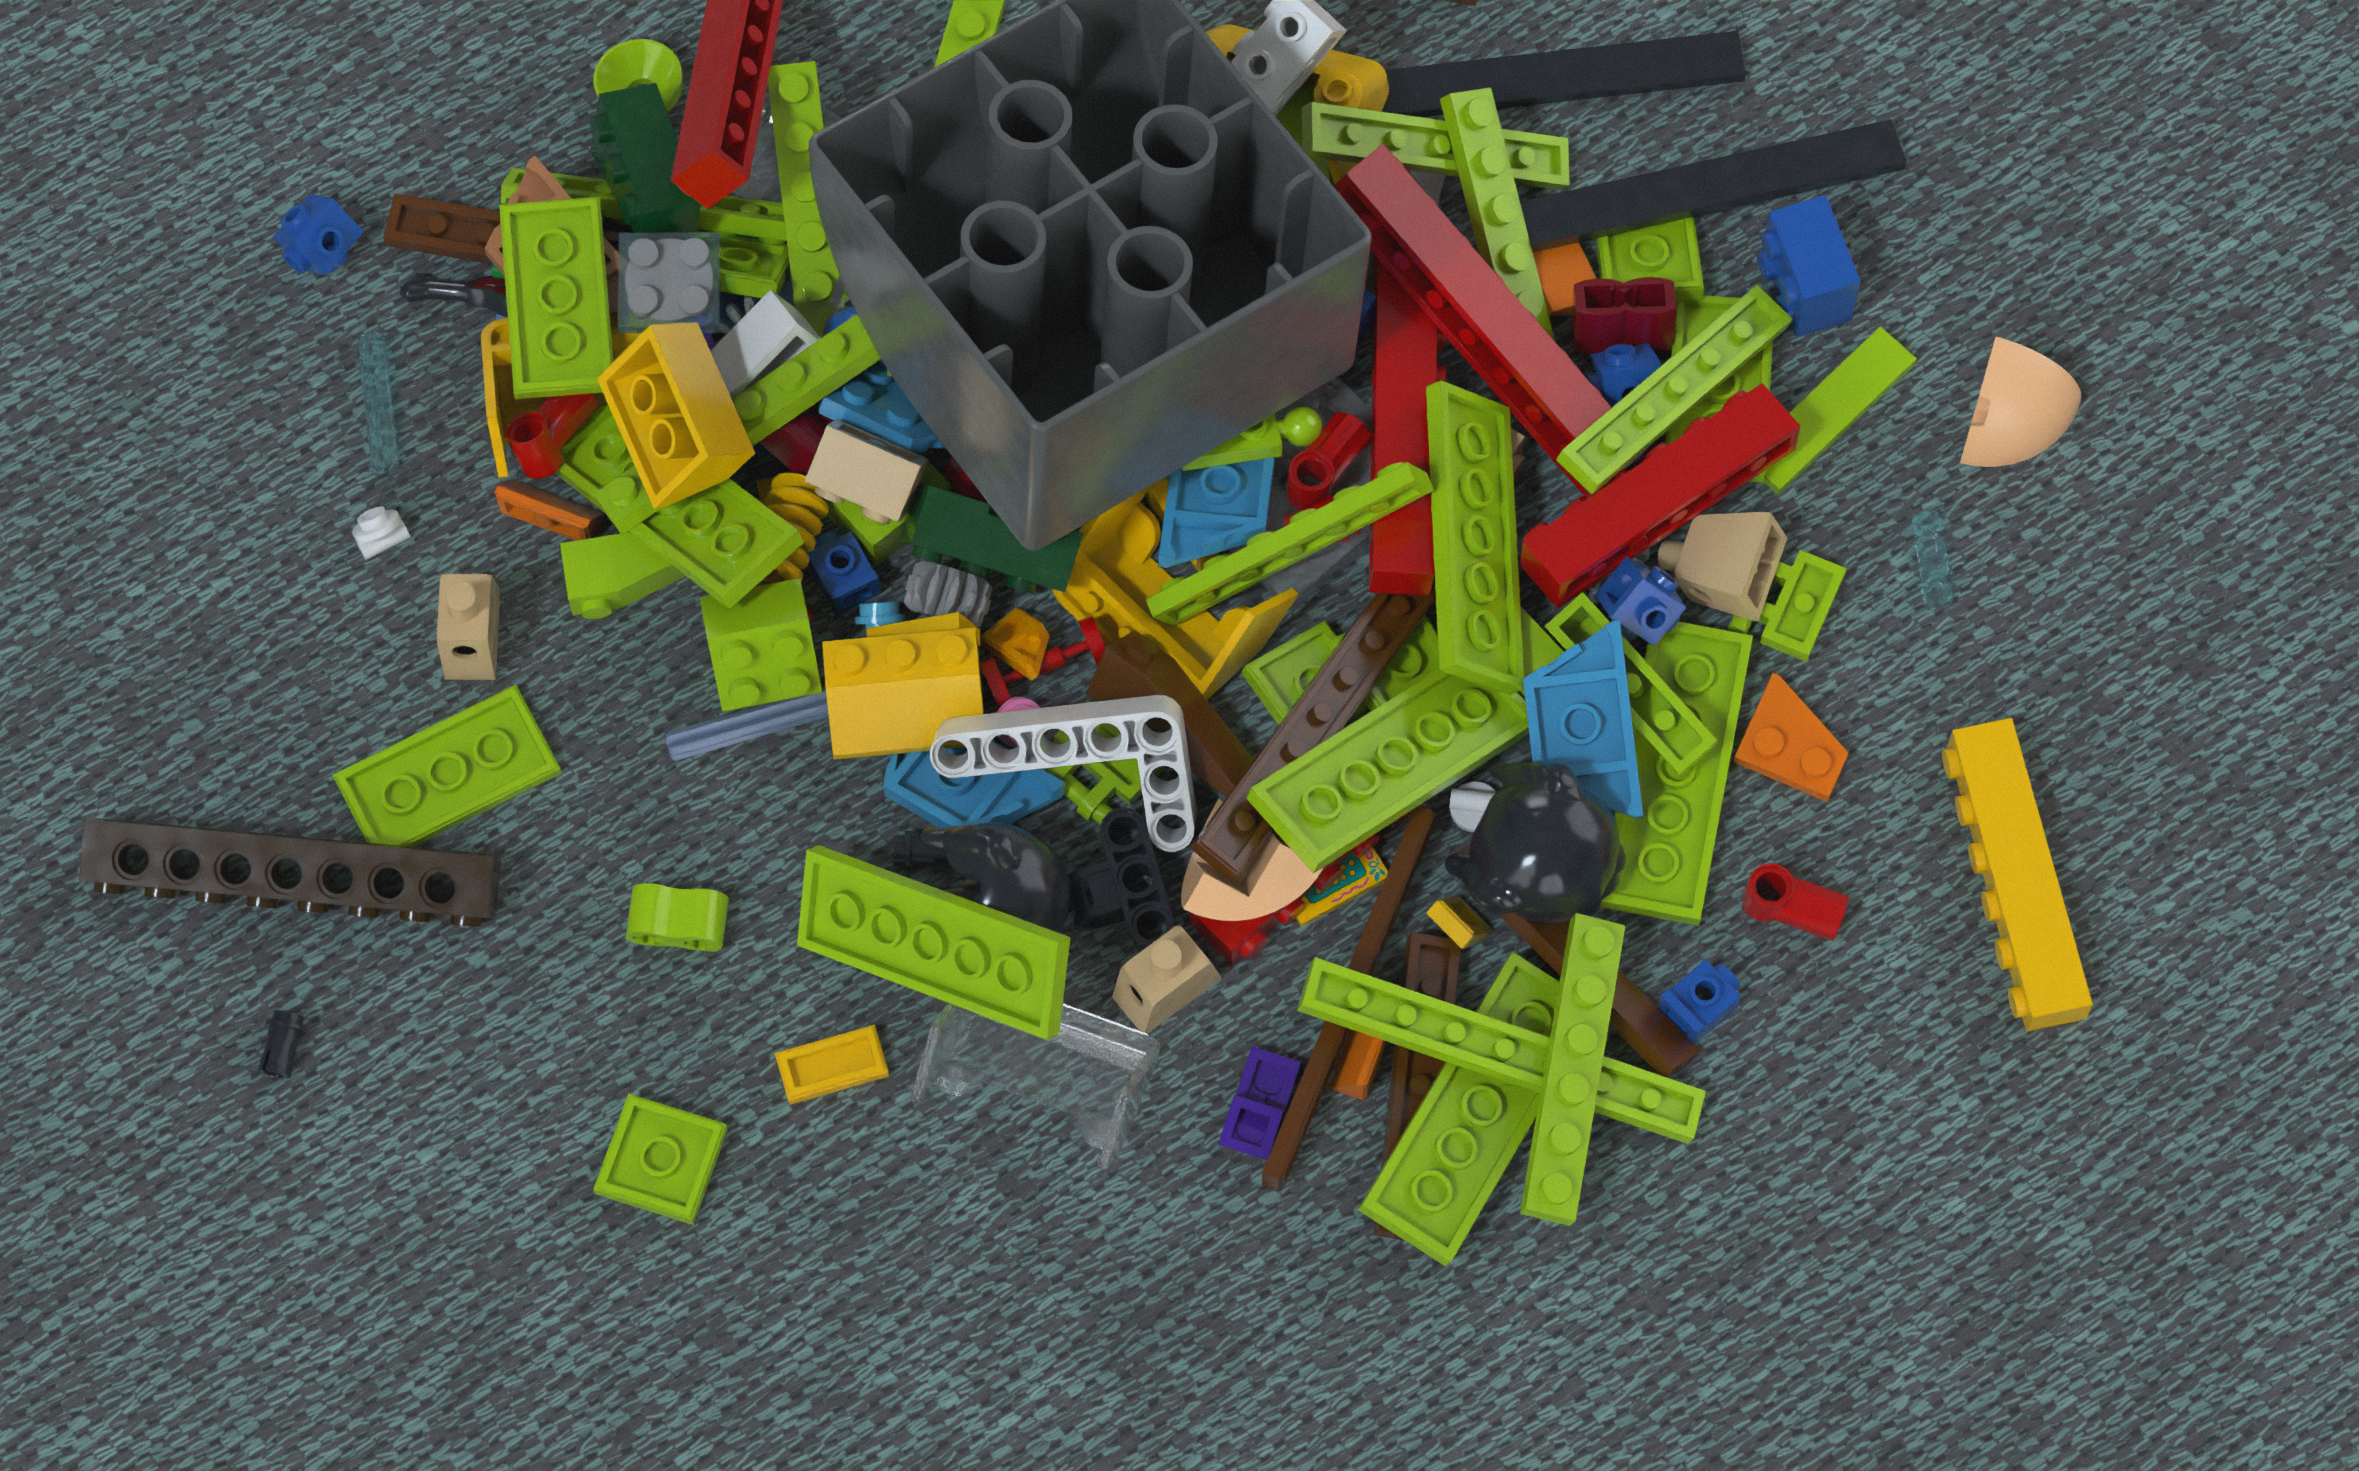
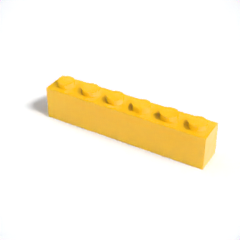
(2018, 875)

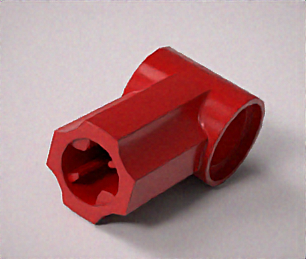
(539, 435)
(1327, 459)
(1800, 902)

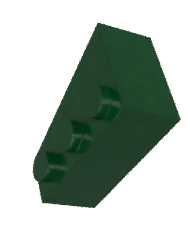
(637, 156)
(974, 533)

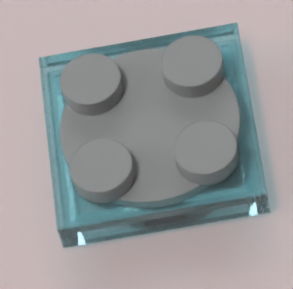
(669, 280)

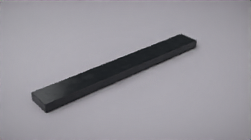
(1572, 73)
(1712, 185)

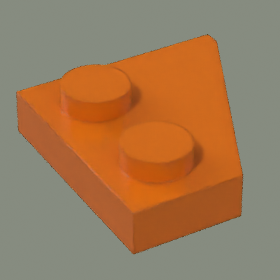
(1791, 743)

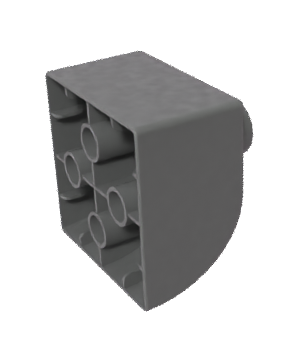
(1089, 255)

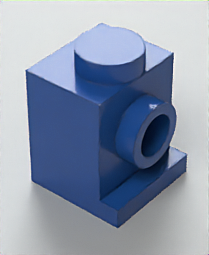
(844, 586)
(1695, 1015)

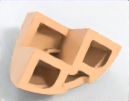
(2020, 407)
(1264, 884)

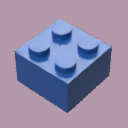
(1809, 266)

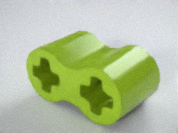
(677, 917)

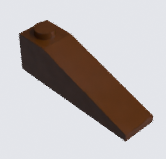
(1139, 669)

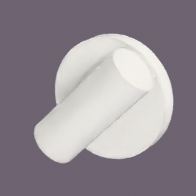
(379, 531)
(1469, 804)

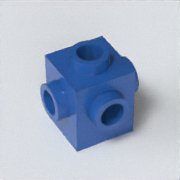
(317, 235)
(1621, 370)
(1641, 601)

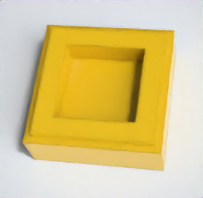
(1459, 921)

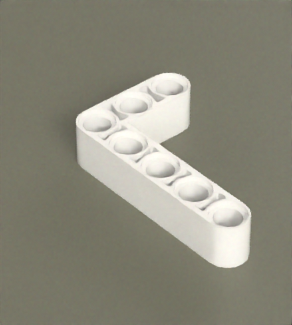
(1084, 747)

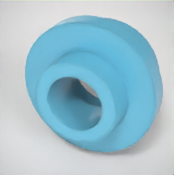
(879, 613)

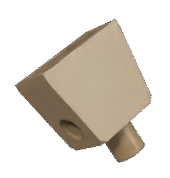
(1727, 561)
(468, 618)
(1166, 977)

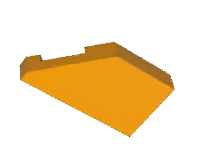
(1018, 642)

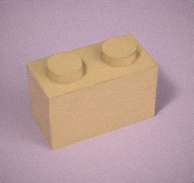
(866, 472)

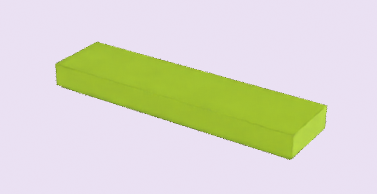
(1841, 402)

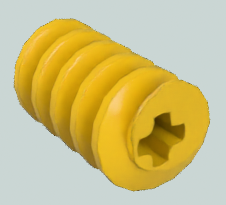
(801, 508)

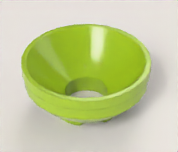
(640, 63)

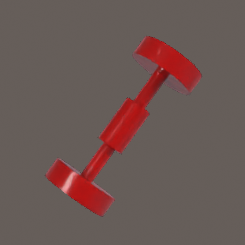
(1052, 660)

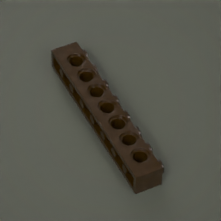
(109, 840)

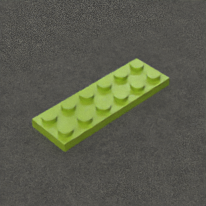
(714, 537)
(1474, 538)
(1387, 764)
(1675, 839)
(933, 942)
(1462, 1130)

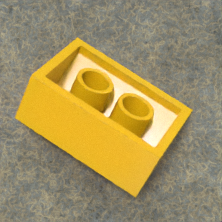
(675, 413)
(898, 689)

